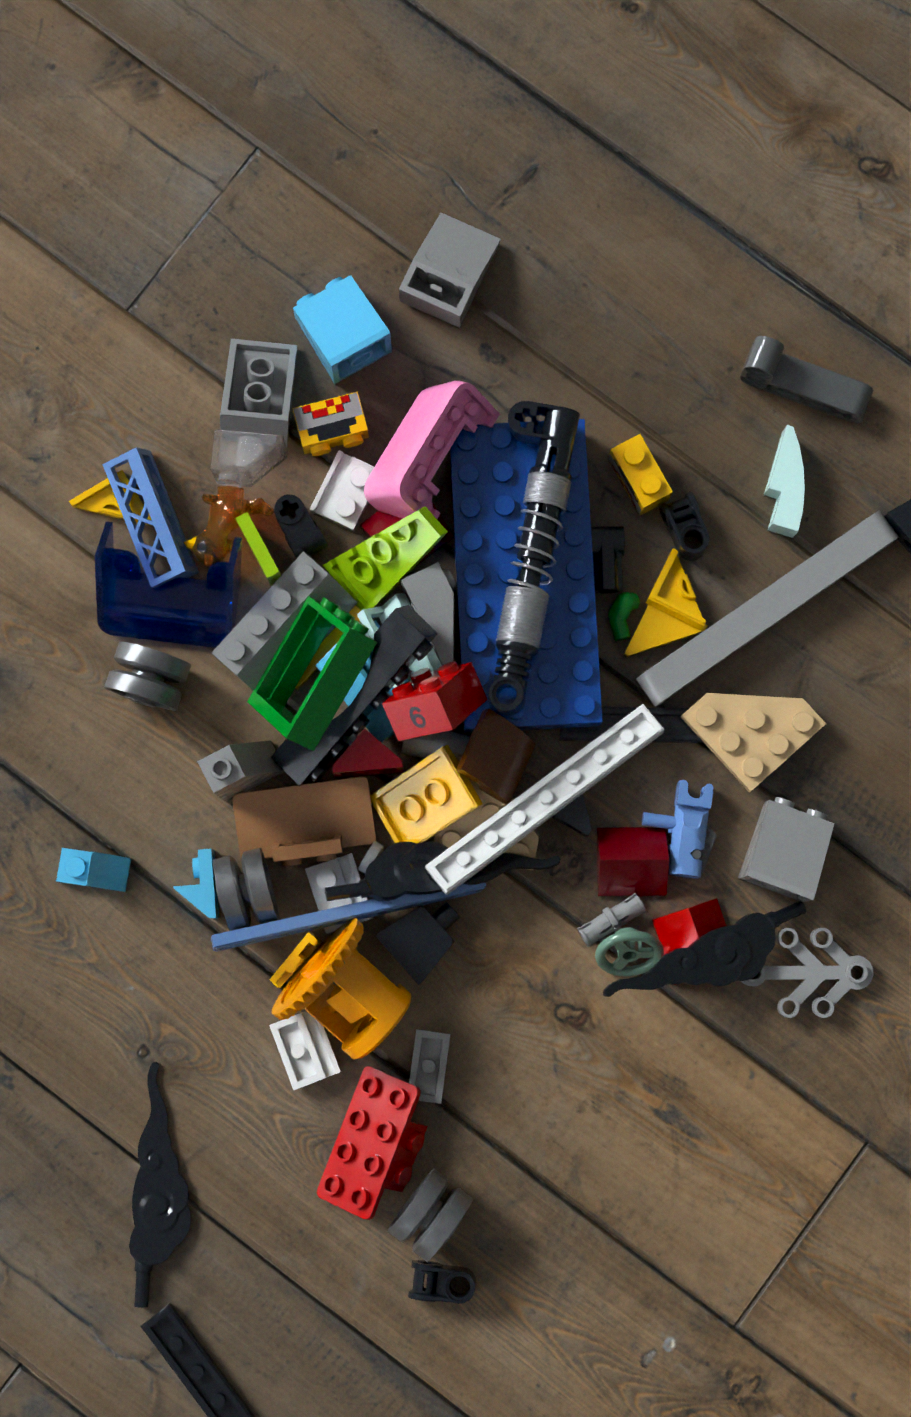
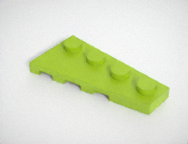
(382, 561)

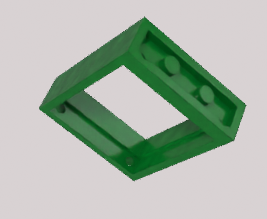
(293, 659)

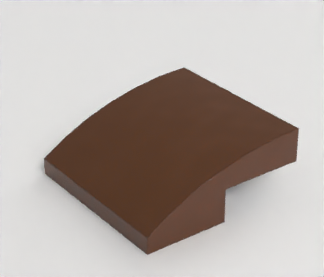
(496, 756)

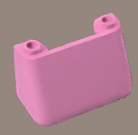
(420, 444)

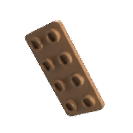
(305, 819)

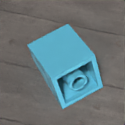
(343, 328)

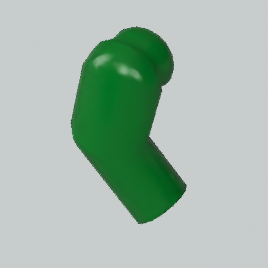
(619, 612)

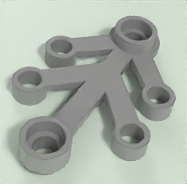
(815, 973)

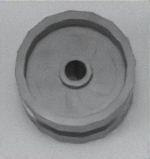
(148, 672)
(240, 891)
(434, 1218)

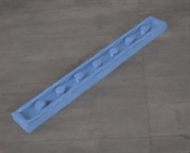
(331, 917)

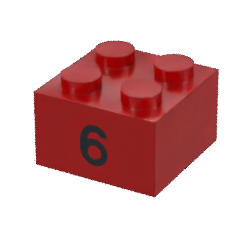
(434, 700)

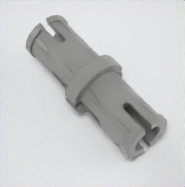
(611, 919)

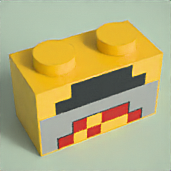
(331, 424)
(639, 474)

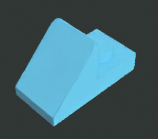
(93, 869)
(204, 894)

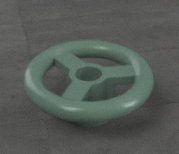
(629, 948)

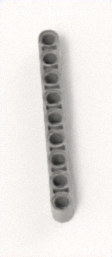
(767, 608)

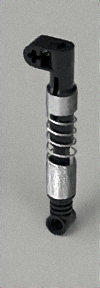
(548, 493)

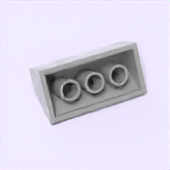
(260, 632)

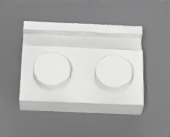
(342, 492)
(334, 873)
(304, 1049)

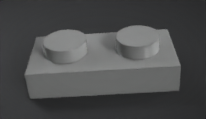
(429, 1064)

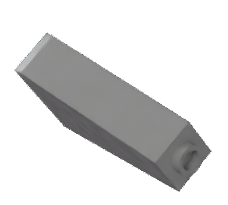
(239, 768)

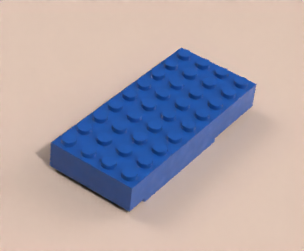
(487, 504)

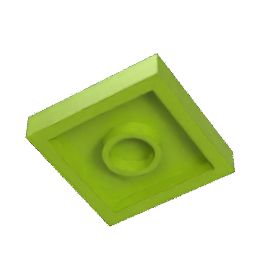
(258, 548)

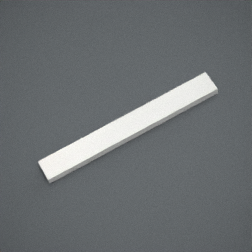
(544, 799)

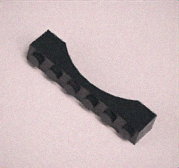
(399, 643)

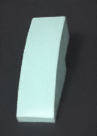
(786, 485)

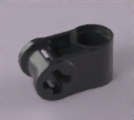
(683, 520)
(302, 531)
(439, 1282)

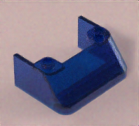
(175, 612)

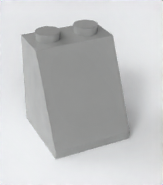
(787, 850)

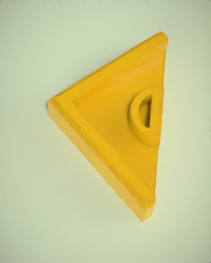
(102, 500)
(675, 593)
(658, 629)
(295, 959)

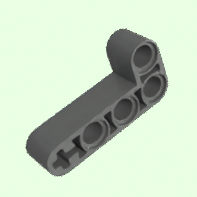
(804, 382)

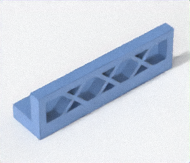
(162, 516)

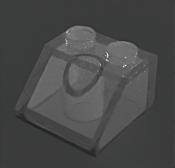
(245, 457)

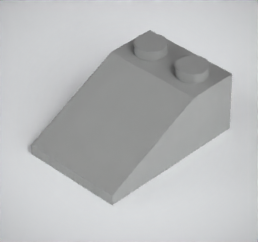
(258, 387)
(432, 597)

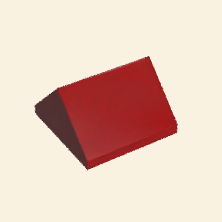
(687, 925)

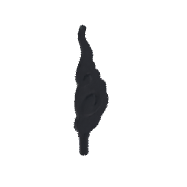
(403, 871)
(718, 956)
(158, 1196)

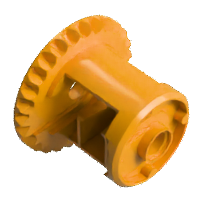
(361, 1005)

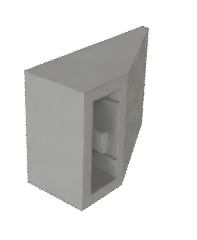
(448, 269)

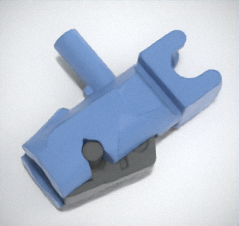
(690, 834)

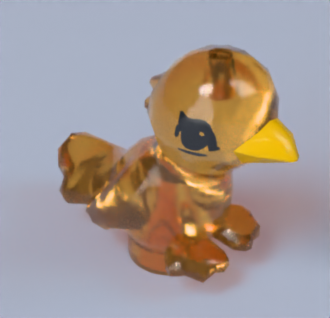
(229, 503)

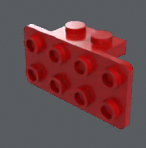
(373, 1144)

